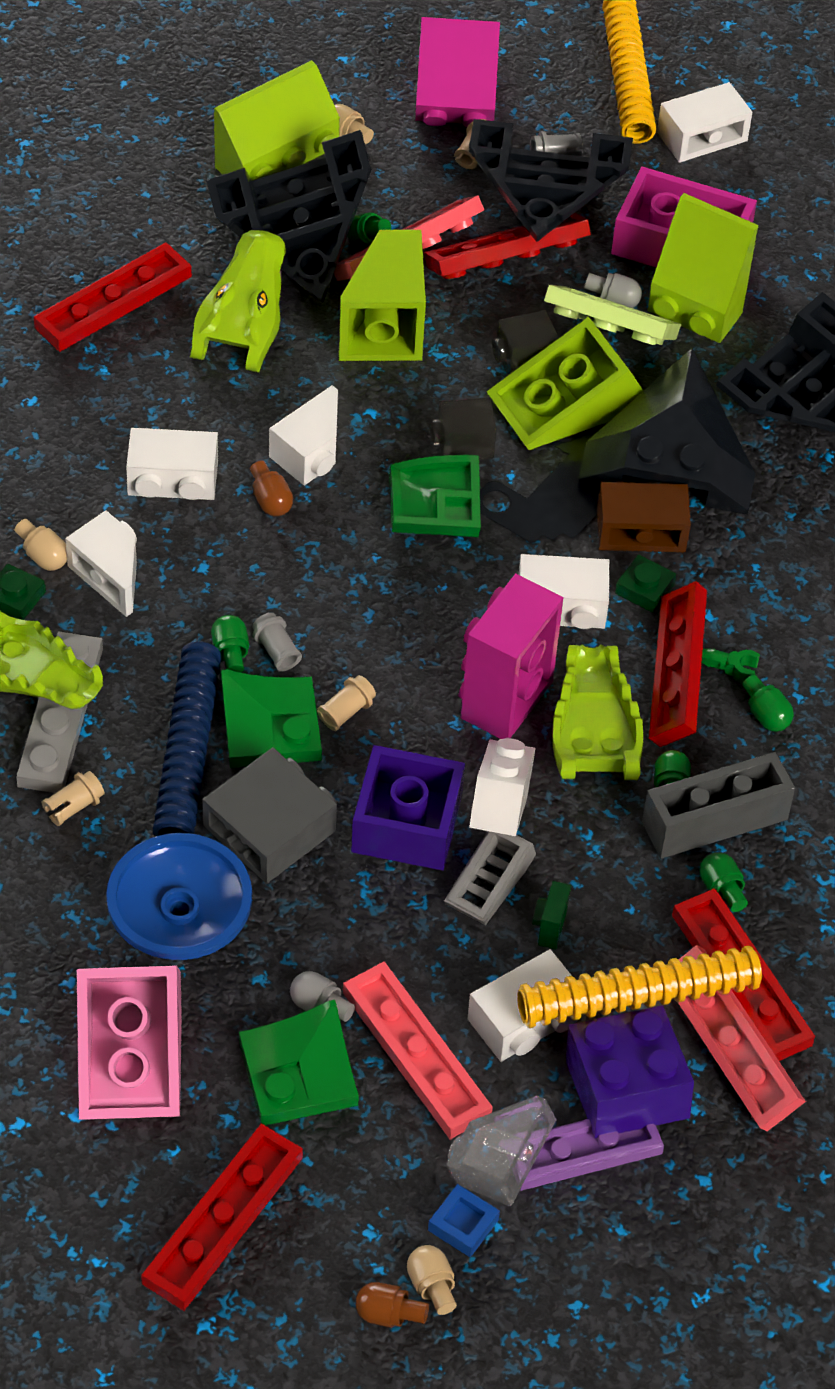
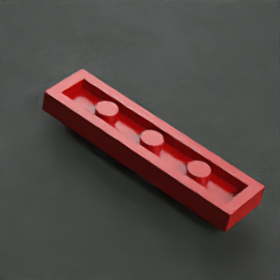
(491, 249)
(112, 296)
(678, 664)
(713, 927)
(222, 1217)

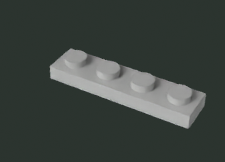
(56, 729)

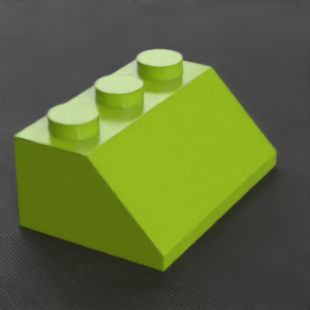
(275, 124)

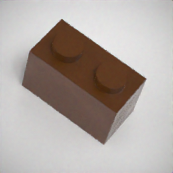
(643, 517)

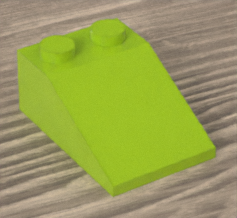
(703, 269)
(566, 388)

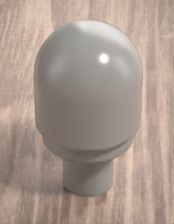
(615, 288)
(313, 989)

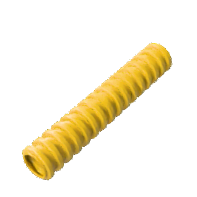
(629, 70)
(639, 986)

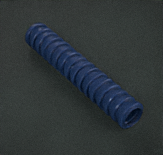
(187, 739)

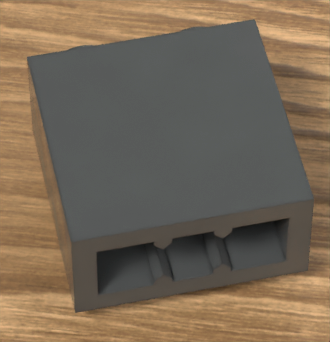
(270, 814)

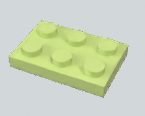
(611, 315)

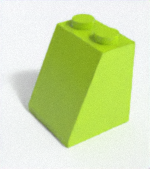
(385, 301)

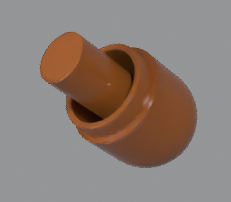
(271, 490)
(389, 1305)

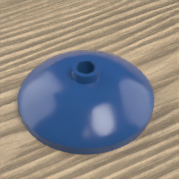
(173, 876)

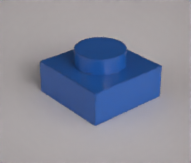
(463, 1220)

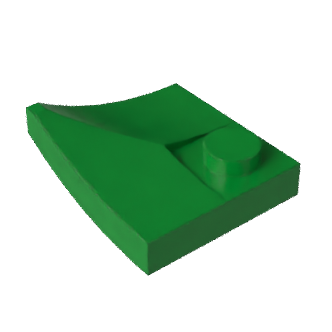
(436, 496)
(269, 714)
(299, 1066)

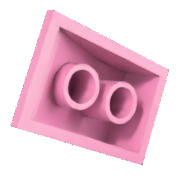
(129, 1042)

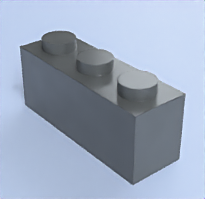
(718, 805)

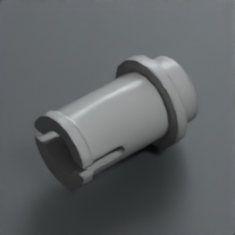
(559, 144)
(272, 634)

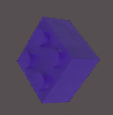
(407, 807)
(629, 1071)

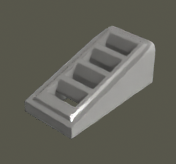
(515, 846)

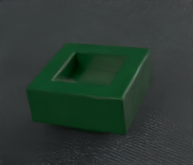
(645, 583)
(19, 591)
(551, 914)

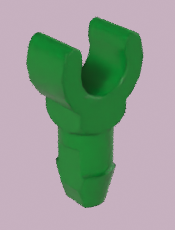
(732, 662)

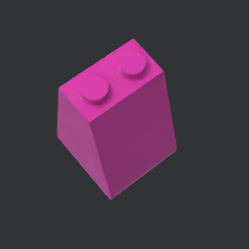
(457, 71)

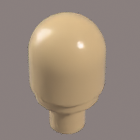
(352, 121)
(42, 545)
(432, 1277)

